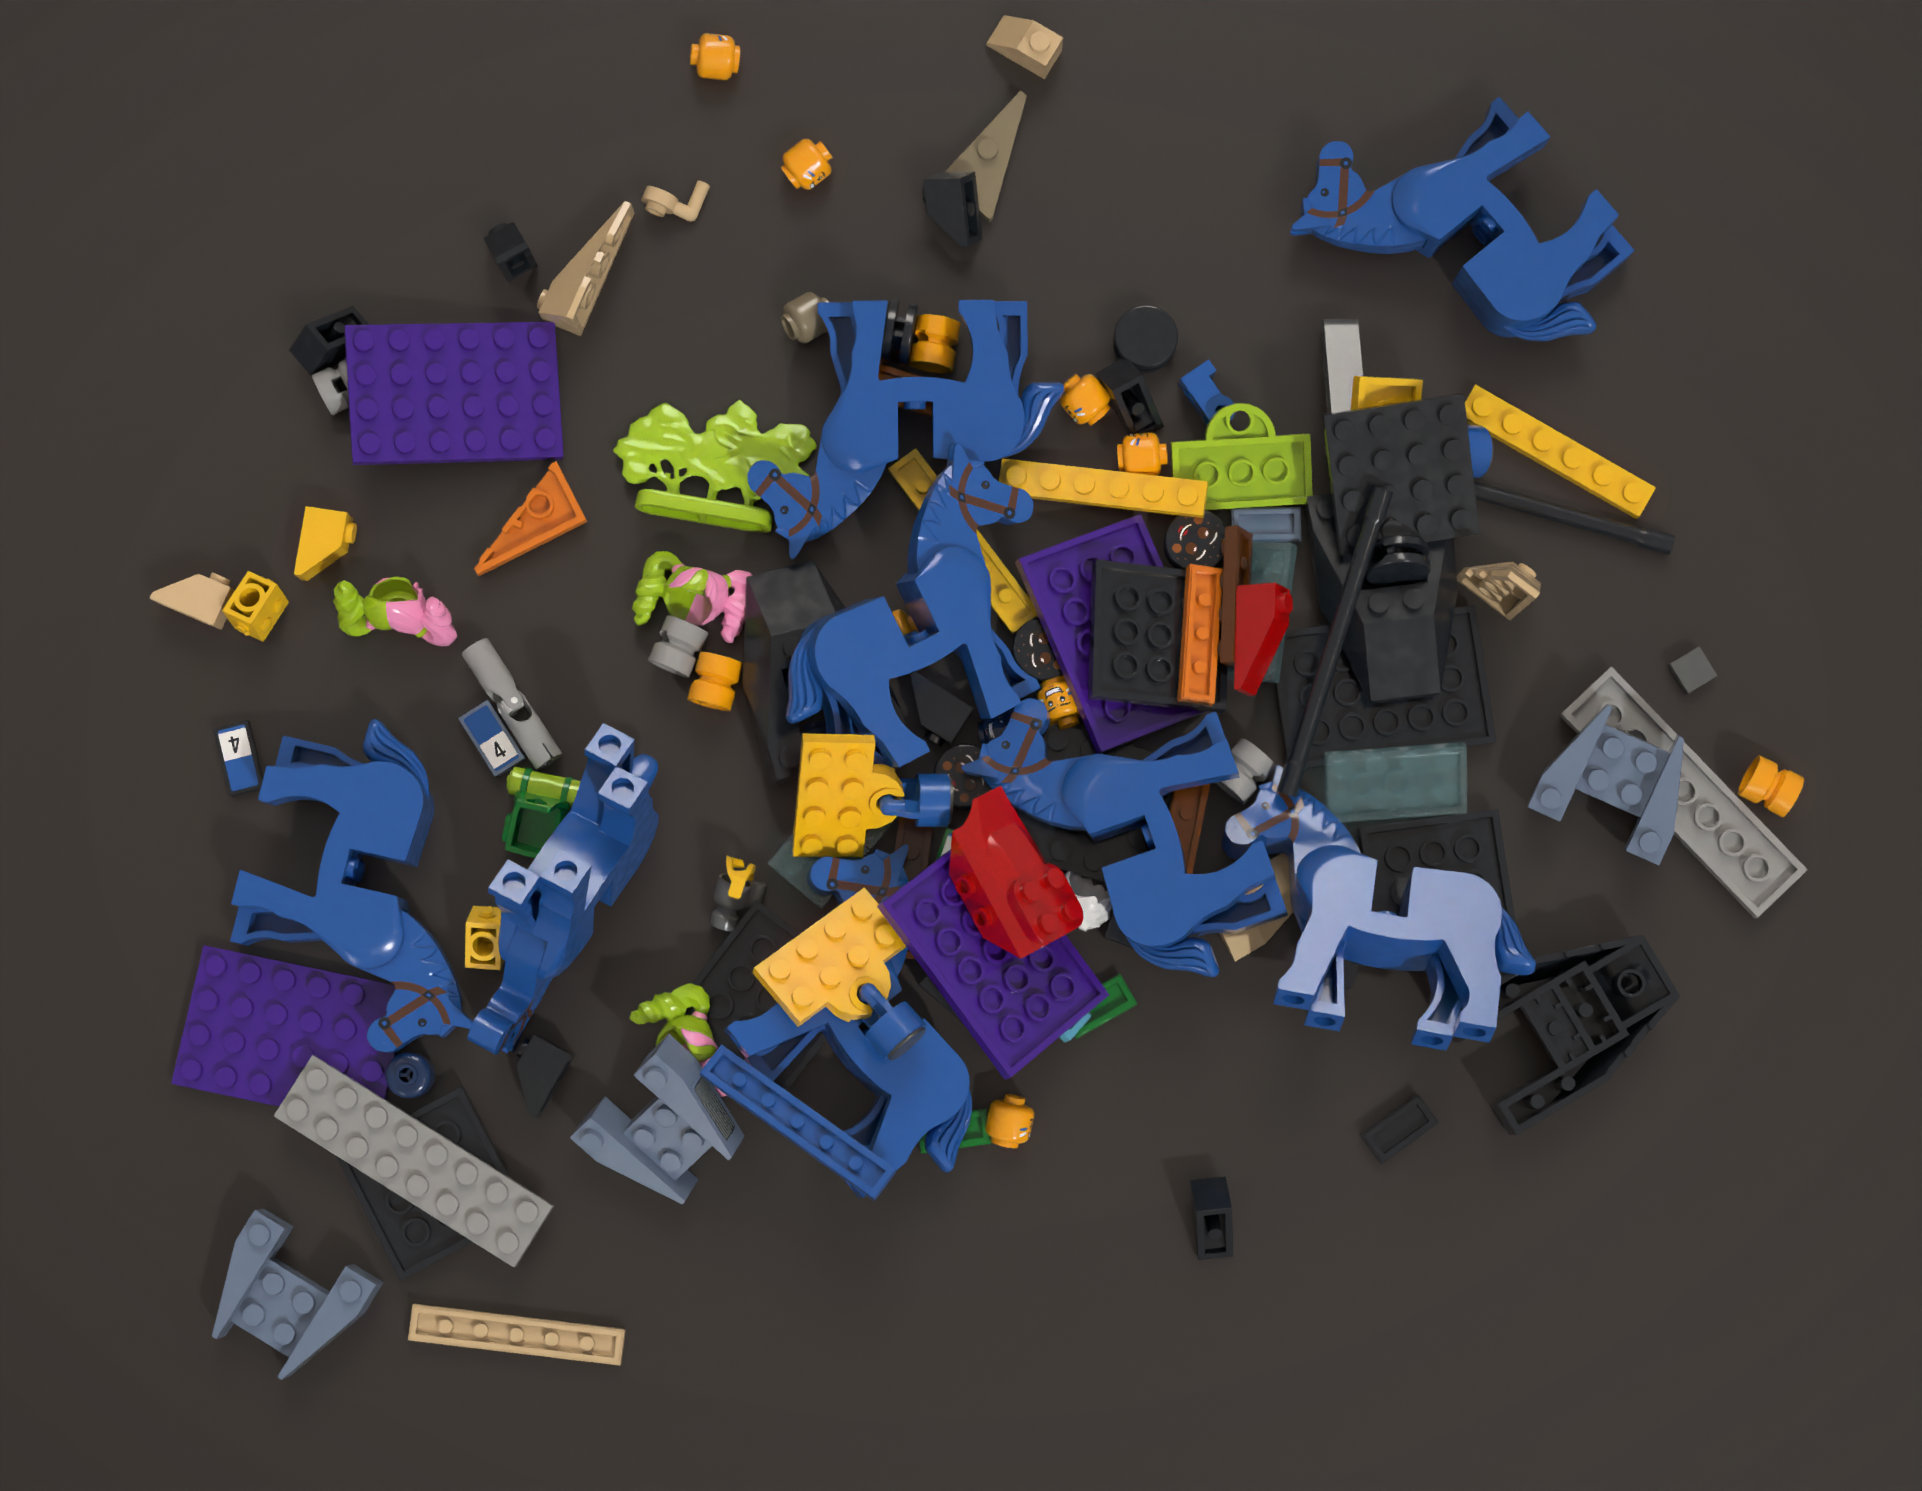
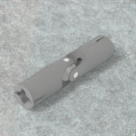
(501, 688)

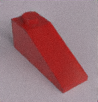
(1260, 626)

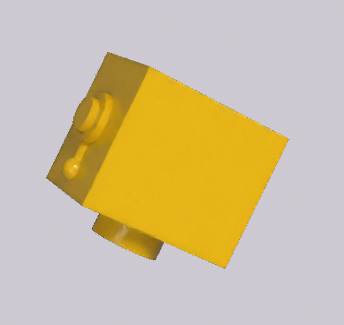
(255, 606)
(482, 938)

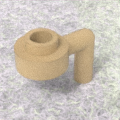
(661, 202)

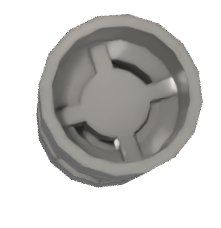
(326, 384)
(678, 646)
(1252, 767)

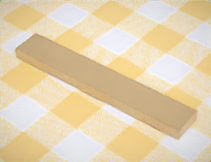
(516, 1334)

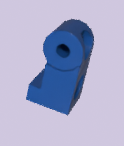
(1203, 392)

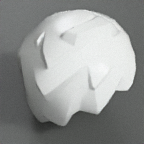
(1093, 900)

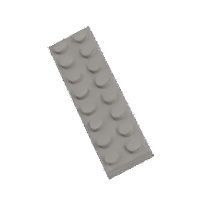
(1708, 815)
(414, 1161)

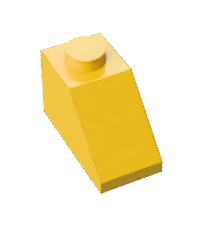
(322, 540)

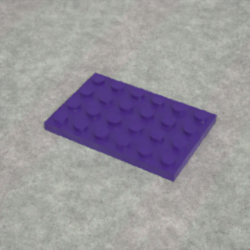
(453, 393)
(1061, 594)
(1002, 1000)
(264, 1018)

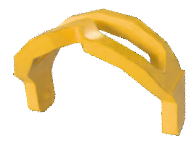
(738, 877)

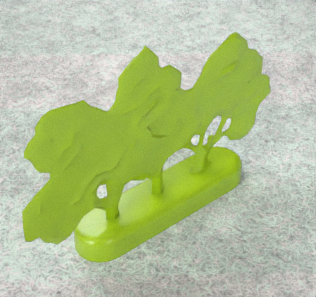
(719, 455)

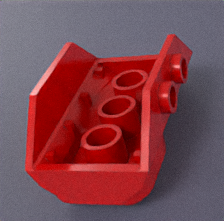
(1006, 881)

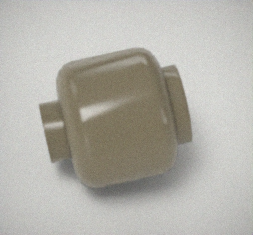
(801, 318)

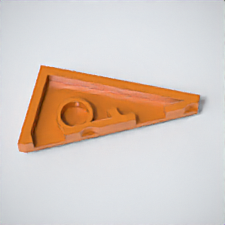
(545, 515)

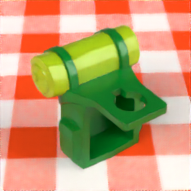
(538, 809)

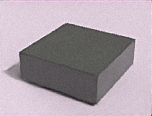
(1692, 670)

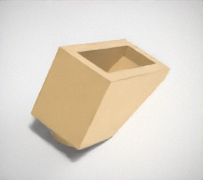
(1027, 44)
(198, 598)

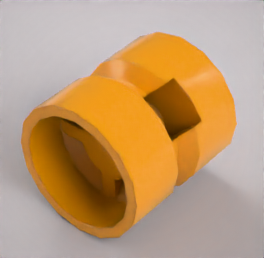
(935, 341)
(715, 681)
(1776, 788)

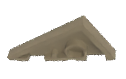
(991, 155)

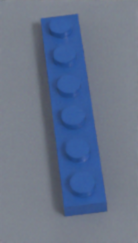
(798, 1122)

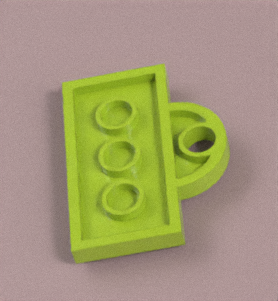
(1248, 464)

